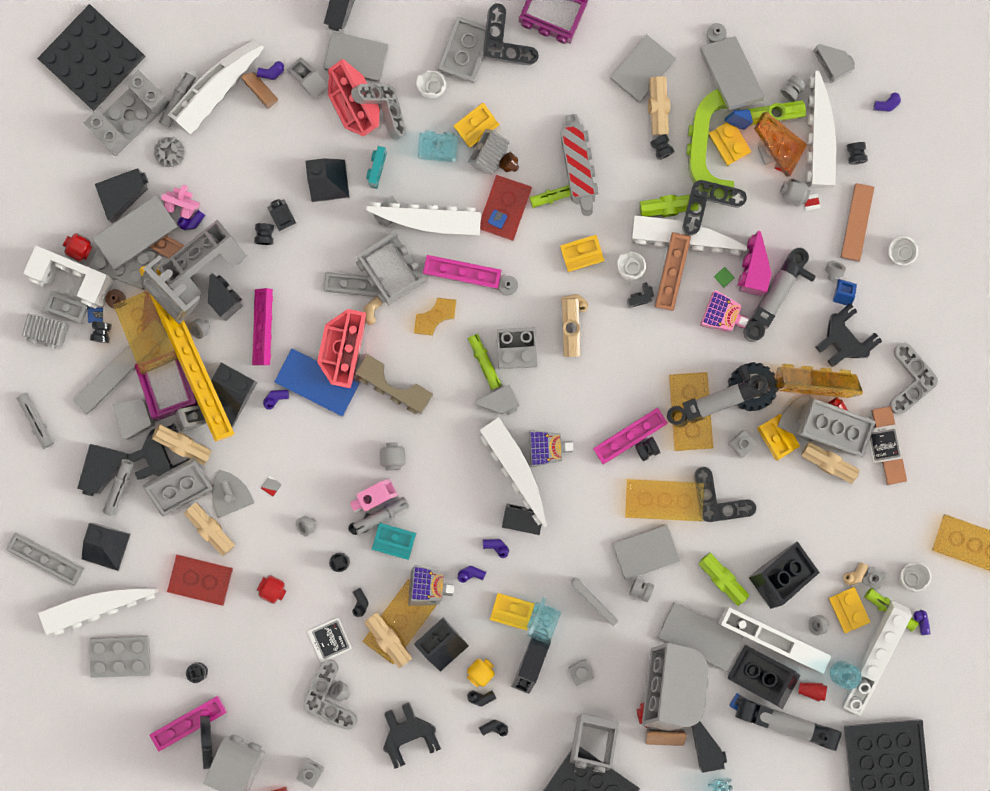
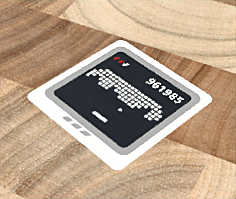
(885, 444)
(329, 640)

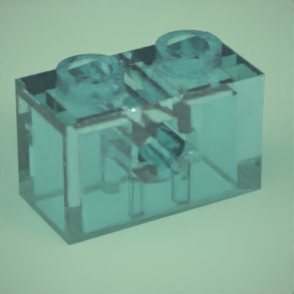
(447, 150)

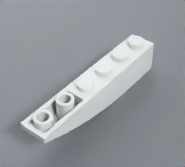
(212, 87)
(821, 137)
(430, 219)
(659, 232)
(515, 466)
(91, 607)
(774, 639)
(878, 655)

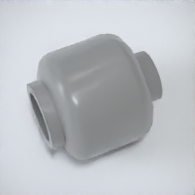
(795, 192)
(392, 456)

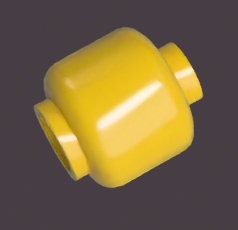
(480, 672)

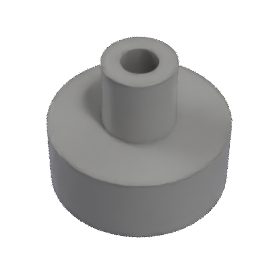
(716, 32)
(835, 270)
(508, 290)
(199, 328)
(305, 525)
(818, 625)
(339, 691)

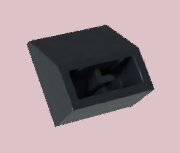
(221, 299)
(441, 644)

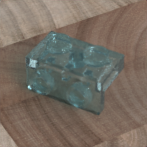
(544, 622)

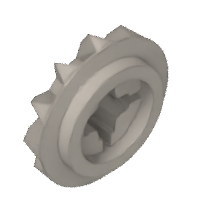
(173, 159)

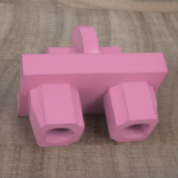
(172, 199)

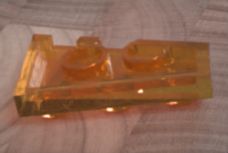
(780, 142)

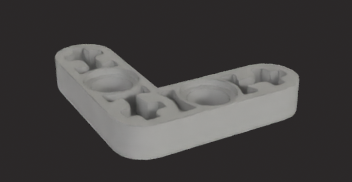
(388, 100)
(917, 384)
(323, 703)

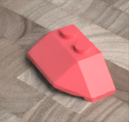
(354, 116)
(342, 347)

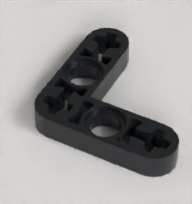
(498, 42)
(703, 198)
(718, 508)
(206, 742)

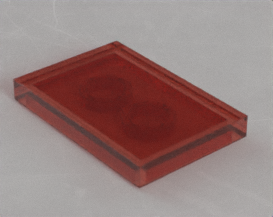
(510, 199)
(200, 580)

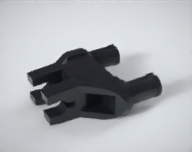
(844, 340)
(155, 456)
(406, 732)

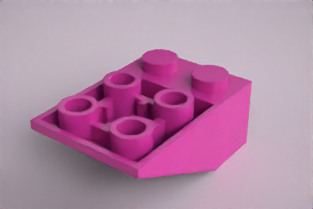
(757, 269)

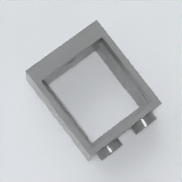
(601, 724)

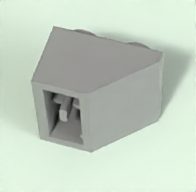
(516, 348)

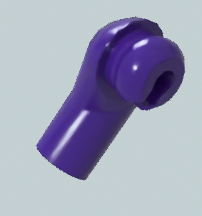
(273, 397)
(470, 572)

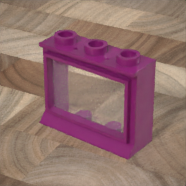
(553, 17)
(166, 390)

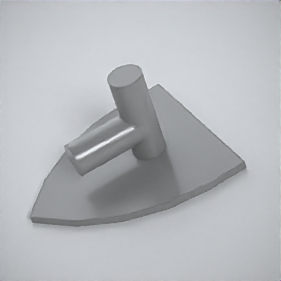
(793, 416)
(229, 494)

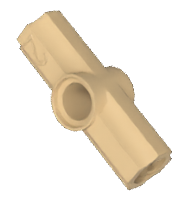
(658, 105)
(570, 314)
(181, 444)
(830, 462)
(209, 529)
(388, 640)

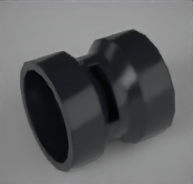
(662, 148)
(857, 153)
(264, 234)
(100, 333)
(651, 446)
(341, 564)
(200, 672)

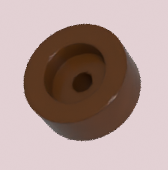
(509, 162)
(117, 294)

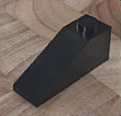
(708, 752)

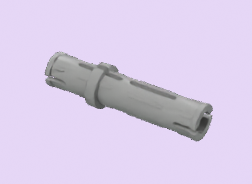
(180, 91)
(44, 439)
(121, 480)
(387, 512)

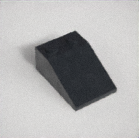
(232, 390)
(784, 575)
(764, 676)

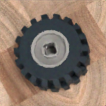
(758, 402)

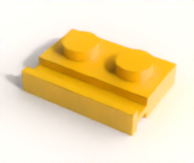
(474, 124)
(729, 143)
(582, 253)
(777, 440)
(849, 610)
(512, 611)

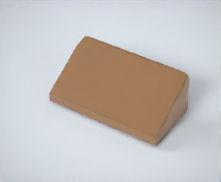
(260, 89)
(664, 737)

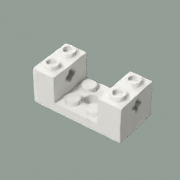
(44, 265)

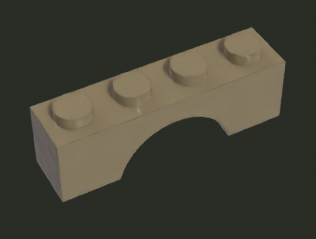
(373, 372)

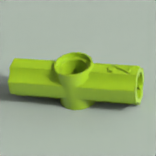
(787, 111)
(666, 206)
(723, 579)

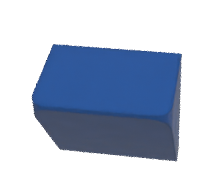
(740, 119)
(844, 292)

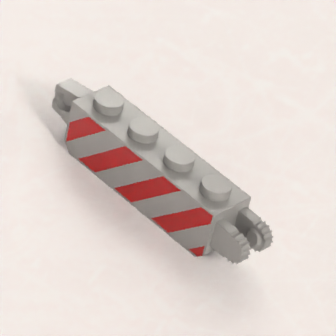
(578, 164)

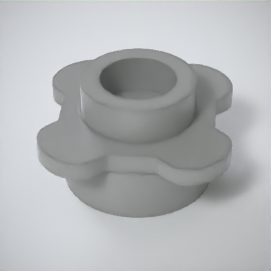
(874, 583)

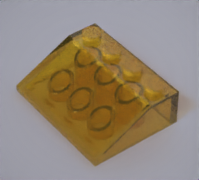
(818, 382)

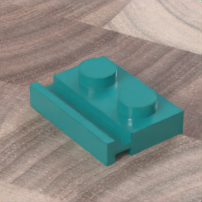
(374, 174)
(394, 541)

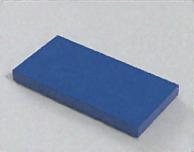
(308, 380)

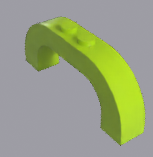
(698, 144)

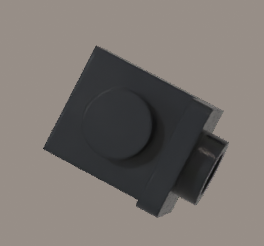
(281, 214)
(638, 299)

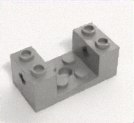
(140, 98)
(197, 254)

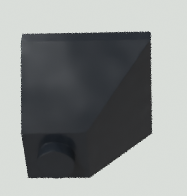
(327, 179)
(104, 546)

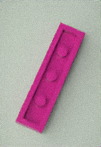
(462, 271)
(262, 327)
(630, 436)
(187, 723)

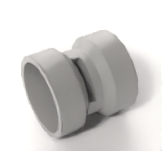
(793, 88)
(641, 590)

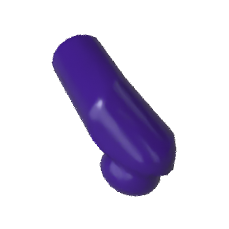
(271, 73)
(893, 101)
(191, 223)
(498, 545)
(922, 617)

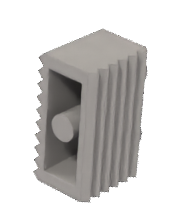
(489, 152)
(44, 330)

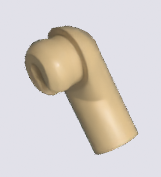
(583, 304)
(369, 310)
(856, 576)

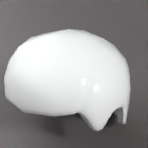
(431, 84)
(903, 250)
(631, 265)
(915, 577)

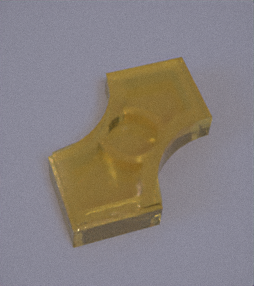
(427, 322)

